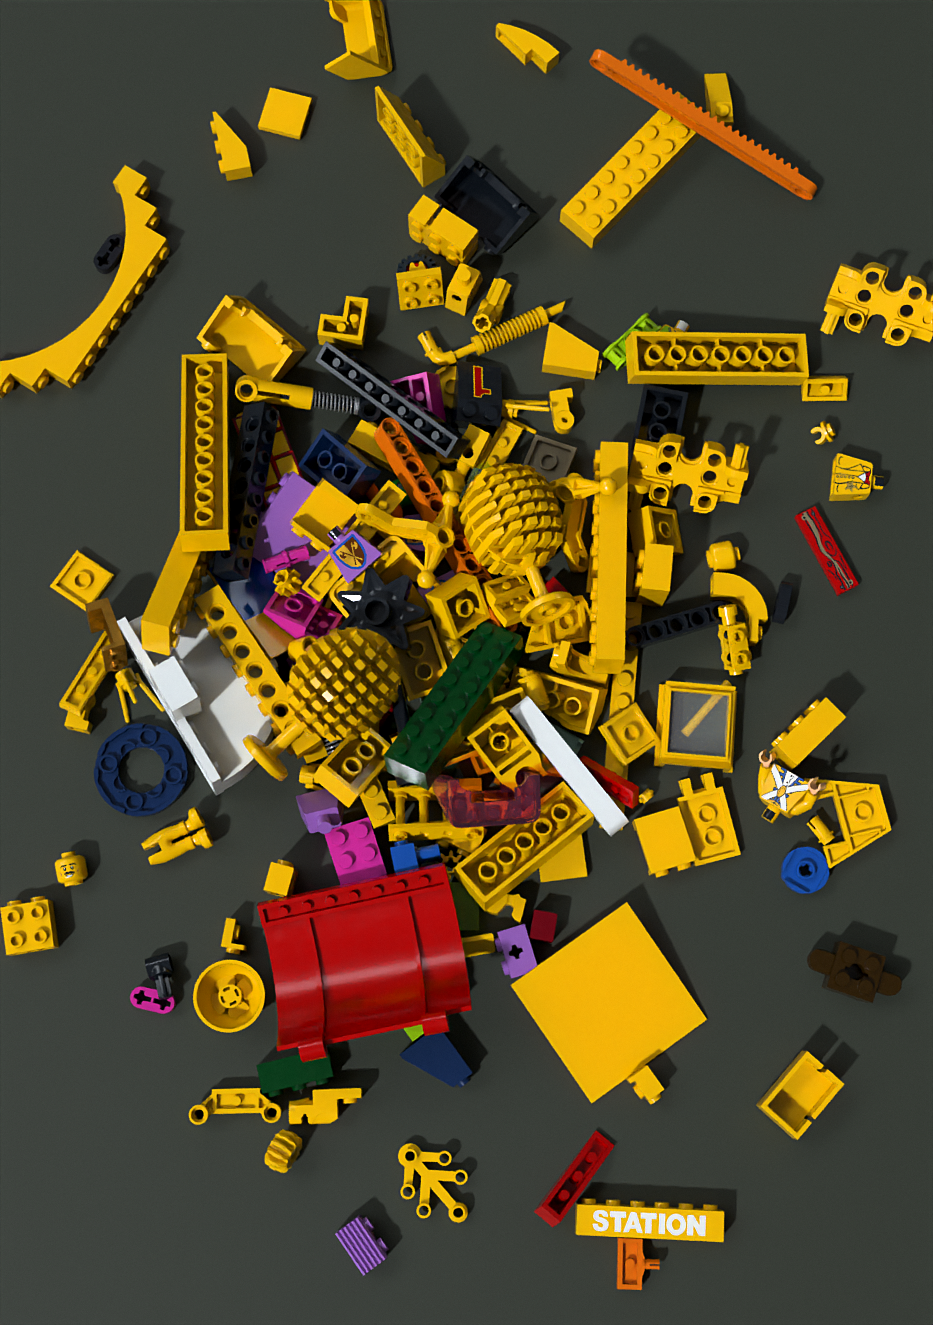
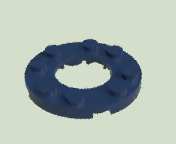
(117, 747)

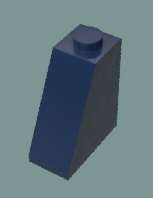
(438, 1058)

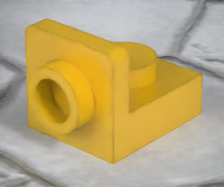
(232, 932)

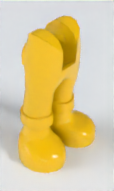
(167, 835)

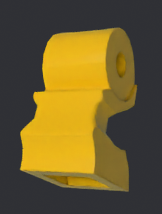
(513, 900)

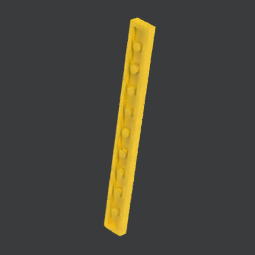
(623, 692)

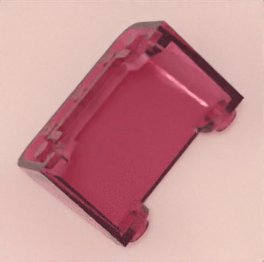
(489, 807)

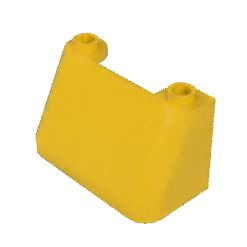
(250, 339)

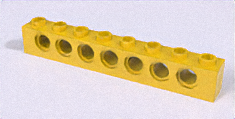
(216, 600)

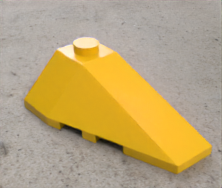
(571, 701)

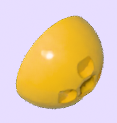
(216, 991)

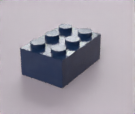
(340, 465)

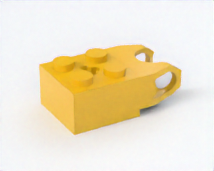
(508, 755)

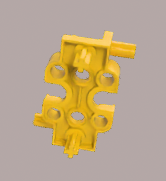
(844, 301)
(646, 476)

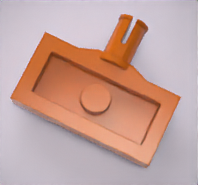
(632, 1263)

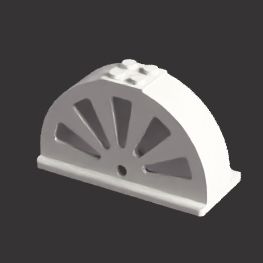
(205, 698)

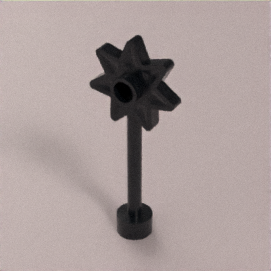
(387, 612)

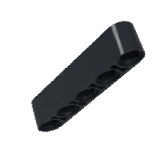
(664, 628)

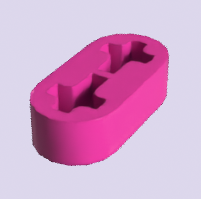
(151, 1006)

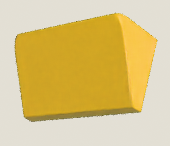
(825, 388)
(478, 945)

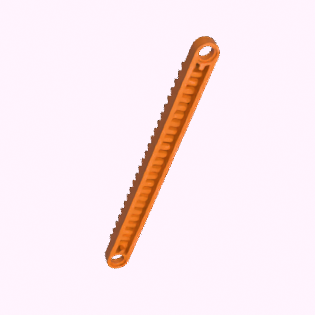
(703, 124)

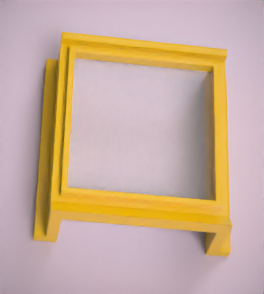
(696, 725)

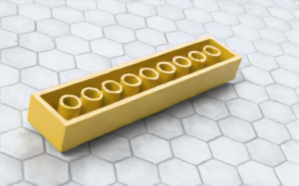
(205, 453)
(609, 561)

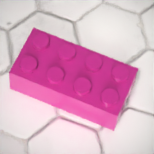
(355, 852)

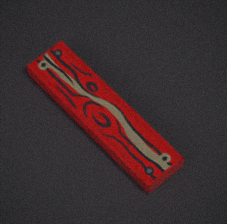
(826, 551)

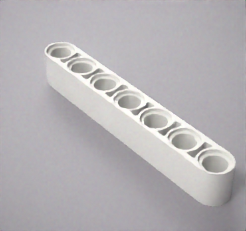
(569, 766)

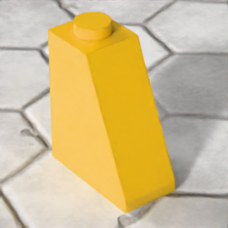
(569, 355)

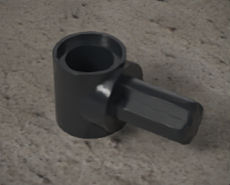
(160, 970)

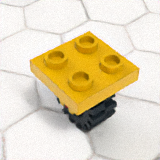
(419, 283)

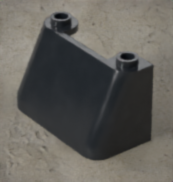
(486, 204)

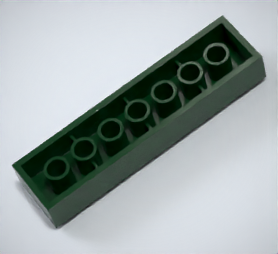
(454, 705)

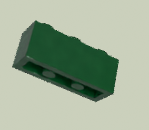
(293, 1073)

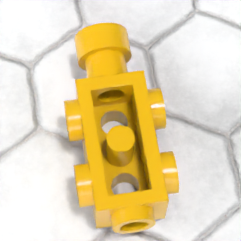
(736, 641)

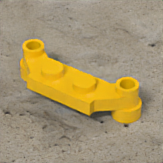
(235, 1101)

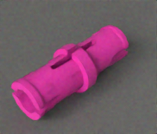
(285, 559)

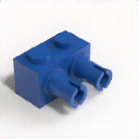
(408, 857)

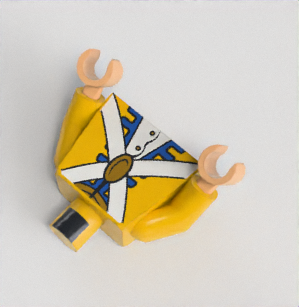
(784, 791)

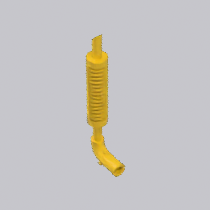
(491, 339)

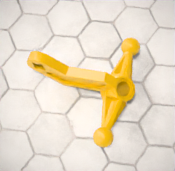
(573, 492)
(435, 536)

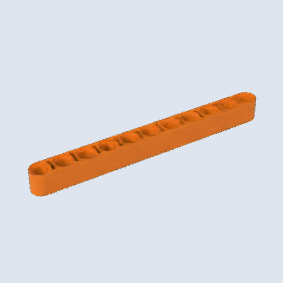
(429, 498)

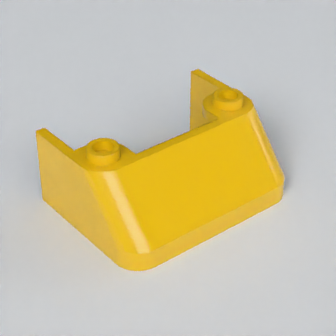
(365, 39)
(397, 560)

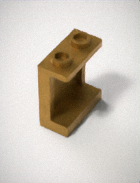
(100, 618)

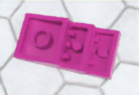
(302, 615)

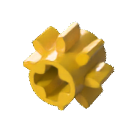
(287, 582)
(455, 861)

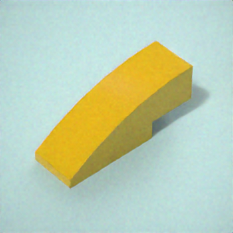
(527, 46)

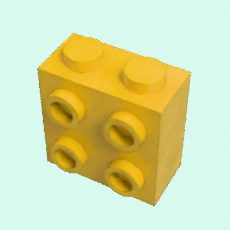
(29, 926)

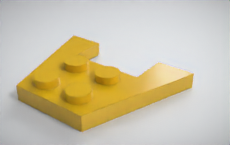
(860, 816)

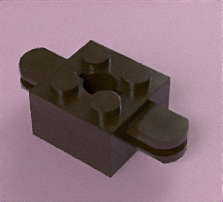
(854, 972)

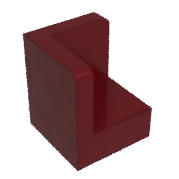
(543, 926)

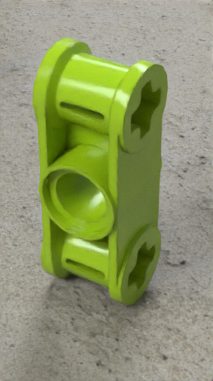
(617, 352)

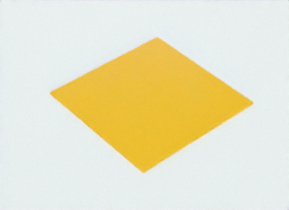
(608, 1002)

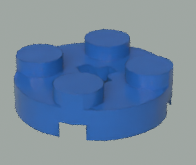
(817, 866)

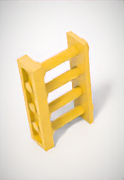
(424, 829)

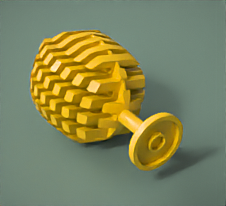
(516, 530)
(334, 692)

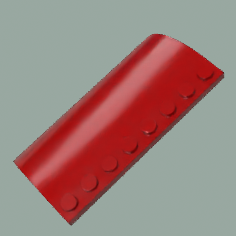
(366, 959)

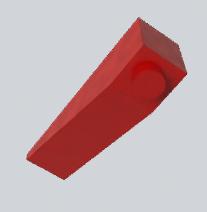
(574, 1179)

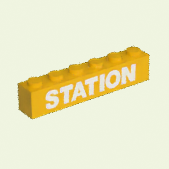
(649, 1221)

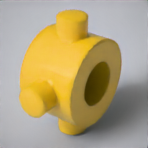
(646, 796)

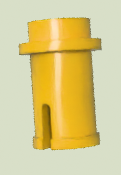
(820, 830)

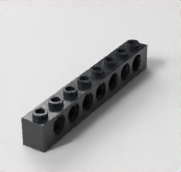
(393, 400)
(247, 490)

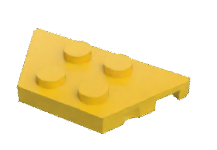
(571, 628)

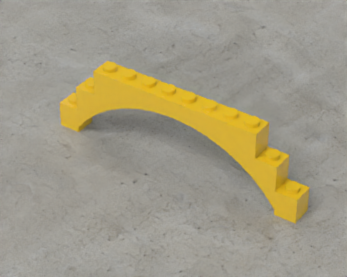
(78, 350)

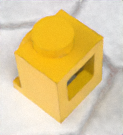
(646, 1084)

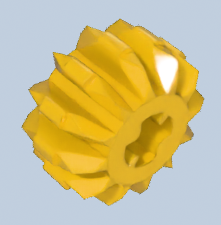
(283, 1151)

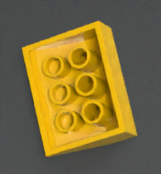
(408, 137)

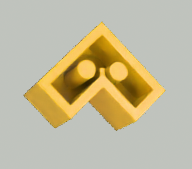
(350, 328)

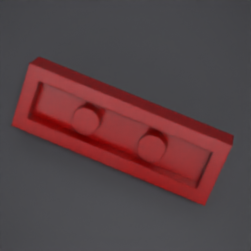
(613, 784)

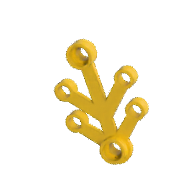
(429, 1179)

